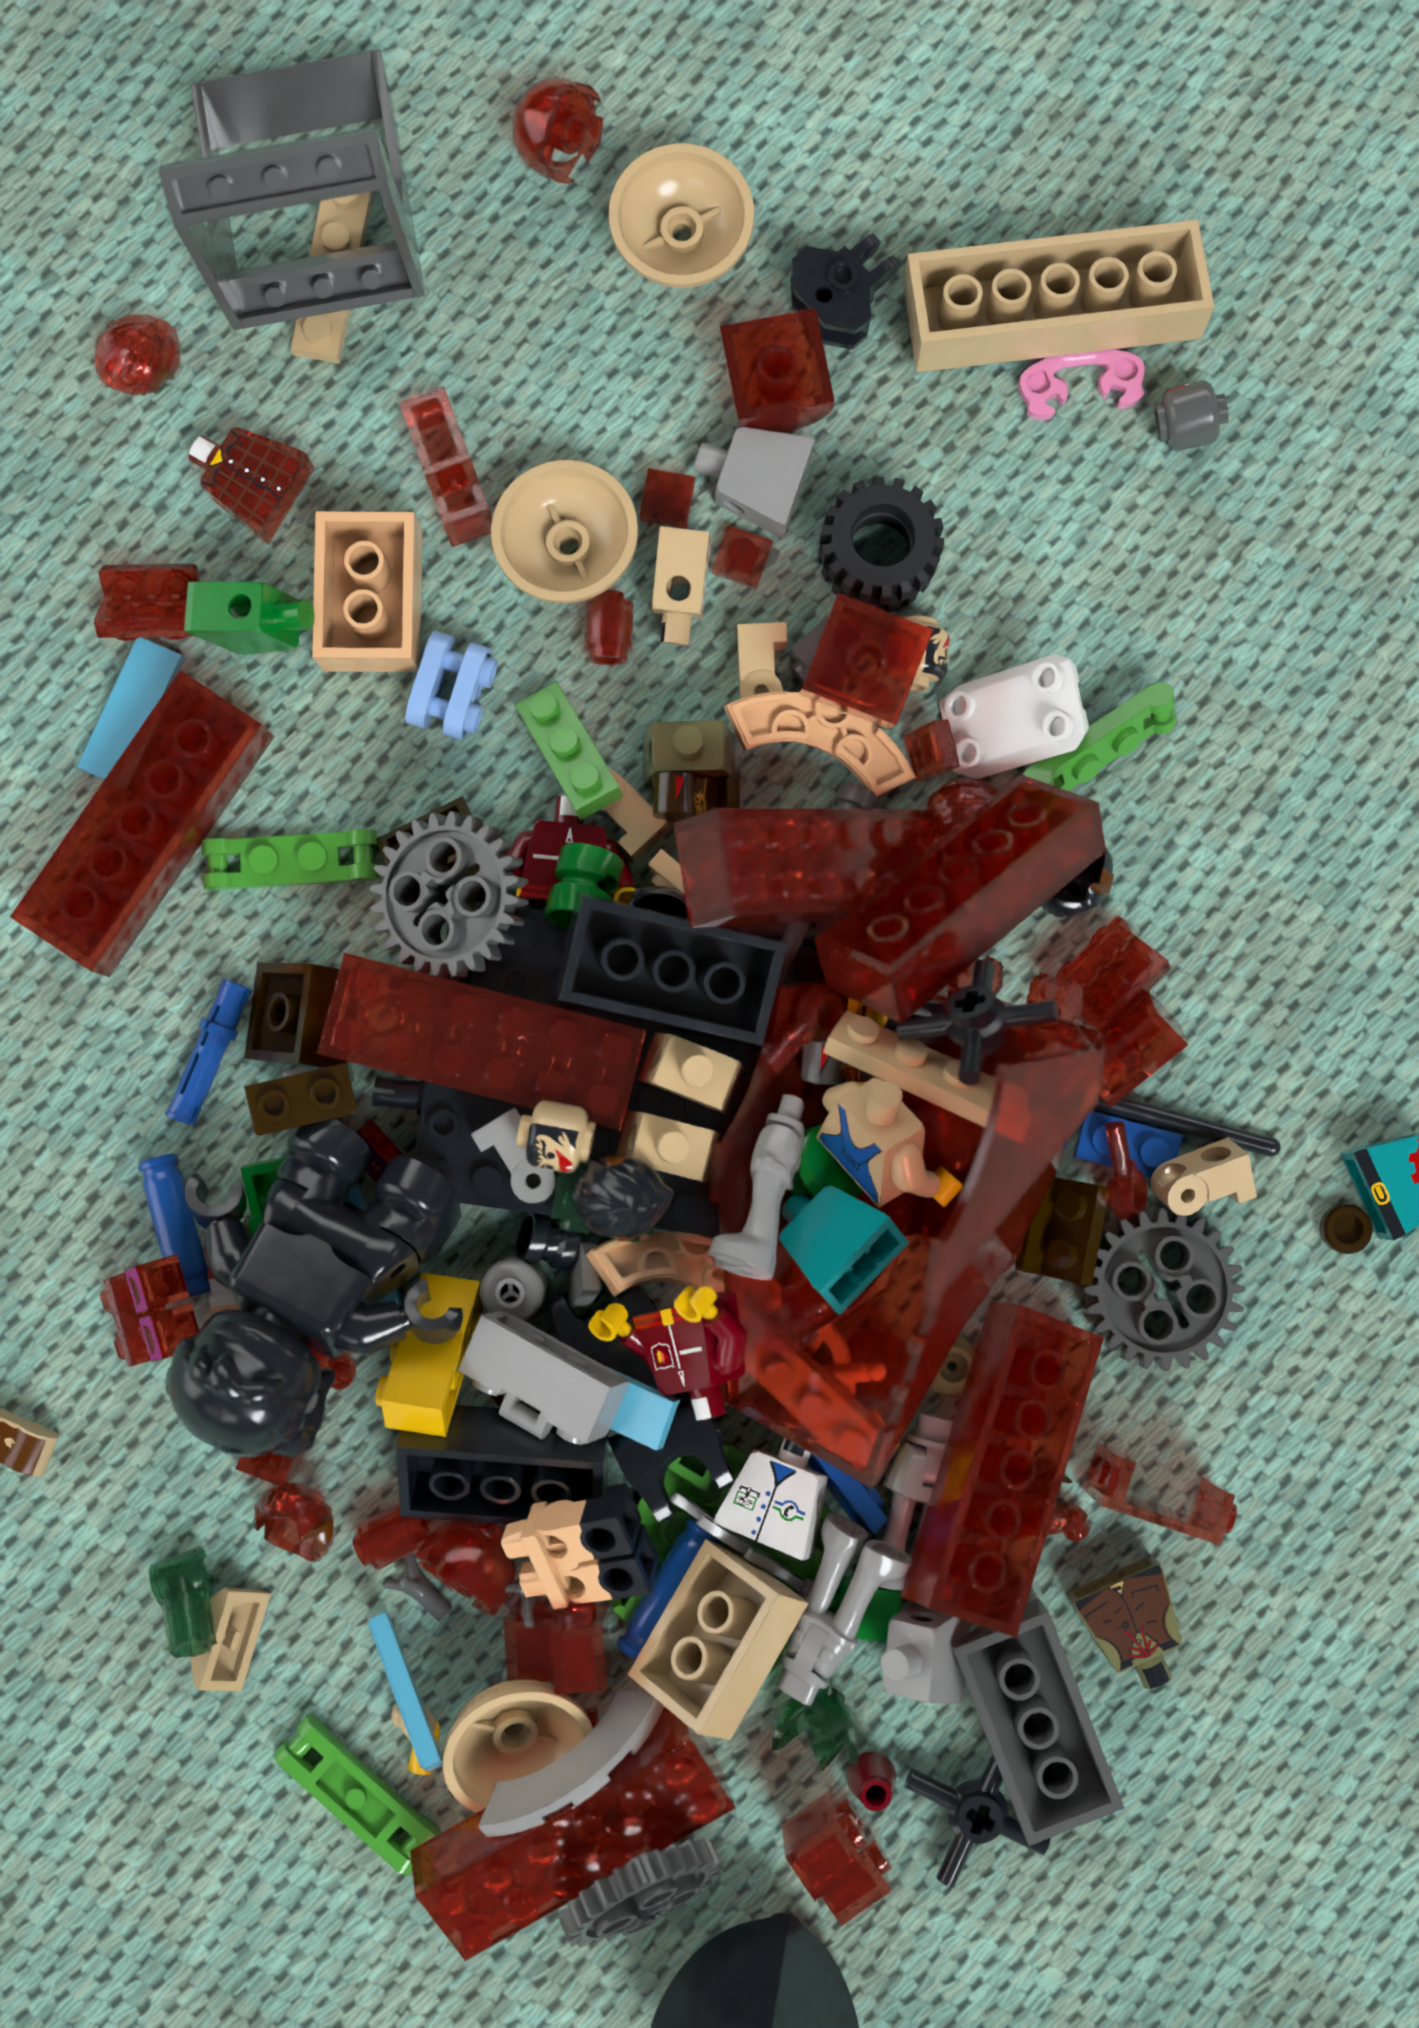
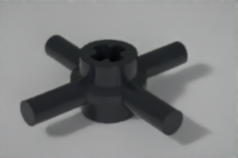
(977, 1021)
(968, 1831)

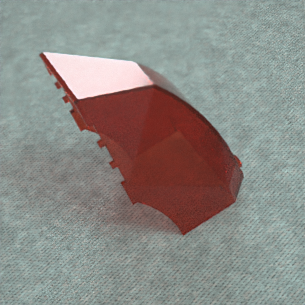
(865, 1374)

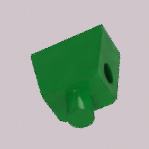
(266, 620)

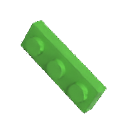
(569, 750)

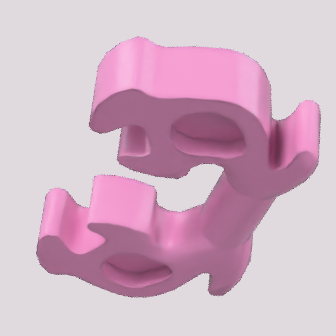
(1122, 374)

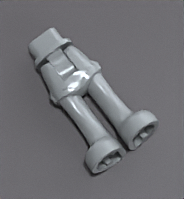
(772, 1171)
(820, 1636)

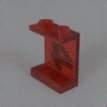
(1109, 1481)

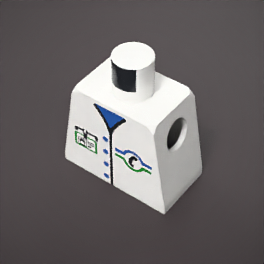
(777, 1501)

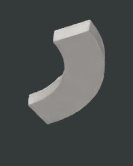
(576, 1775)

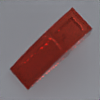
(447, 466)

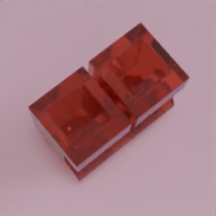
(139, 1311)

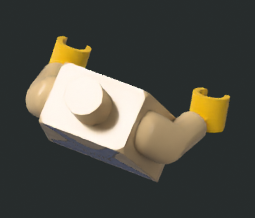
(881, 1143)

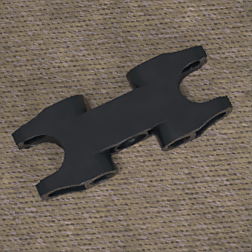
(639, 1463)

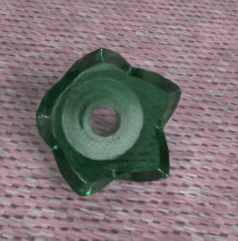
(827, 1726)

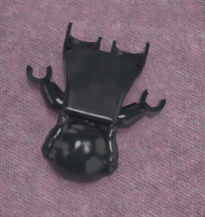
(306, 1285)

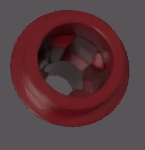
(872, 1770)

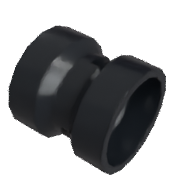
(545, 1241)

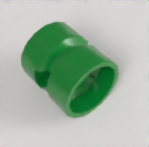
(582, 870)

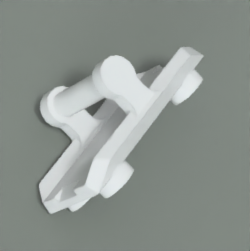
(1016, 716)

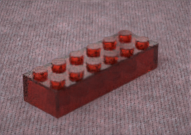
(143, 825)
(792, 862)
(960, 897)
(480, 1040)
(1002, 1468)
(500, 1884)

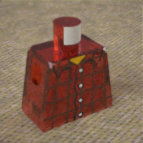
(252, 478)

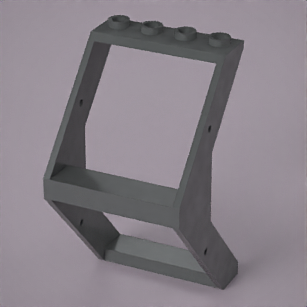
(292, 174)

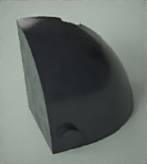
(759, 1978)

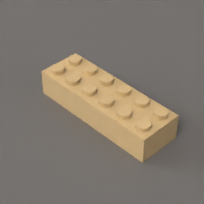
(1057, 295)

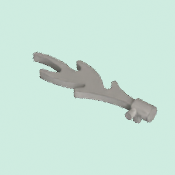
(743, 1545)

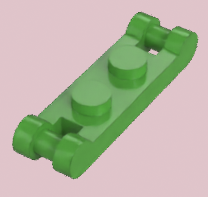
(1111, 737)
(289, 860)
(354, 1794)

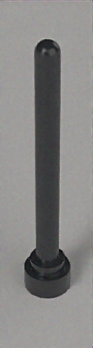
(1191, 1125)

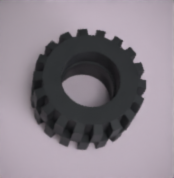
(886, 506)

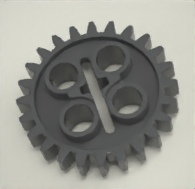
(424, 861)
(1199, 1264)
(640, 1892)

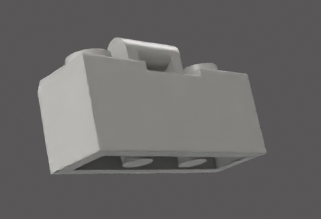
(545, 1373)

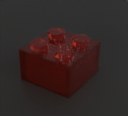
(865, 661)

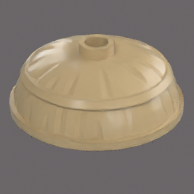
(678, 190)
(560, 505)
(489, 1750)

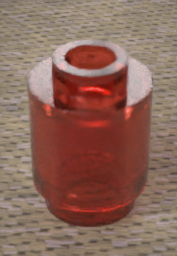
(608, 628)
(389, 1537)

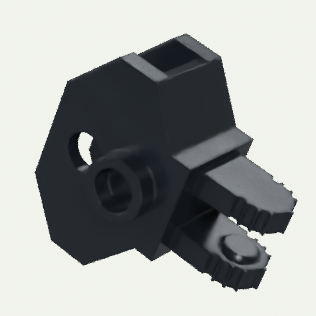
(840, 289)

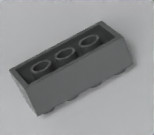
(1037, 1726)

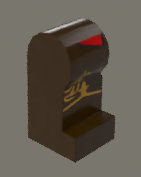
(686, 795)

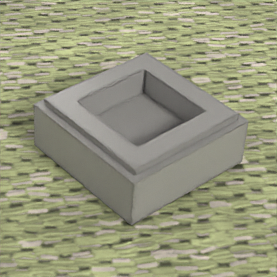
(583, 1279)

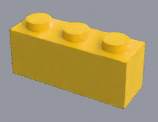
(425, 1376)

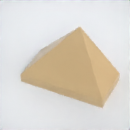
(237, 1624)

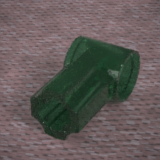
(183, 1593)

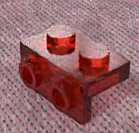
(144, 600)
(1113, 974)

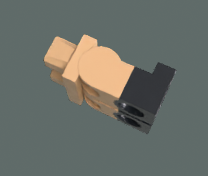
(584, 1549)

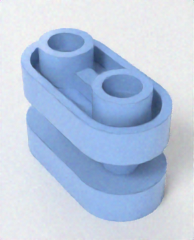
(474, 671)

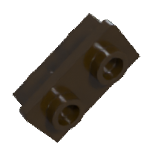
(301, 1099)
(1066, 1232)

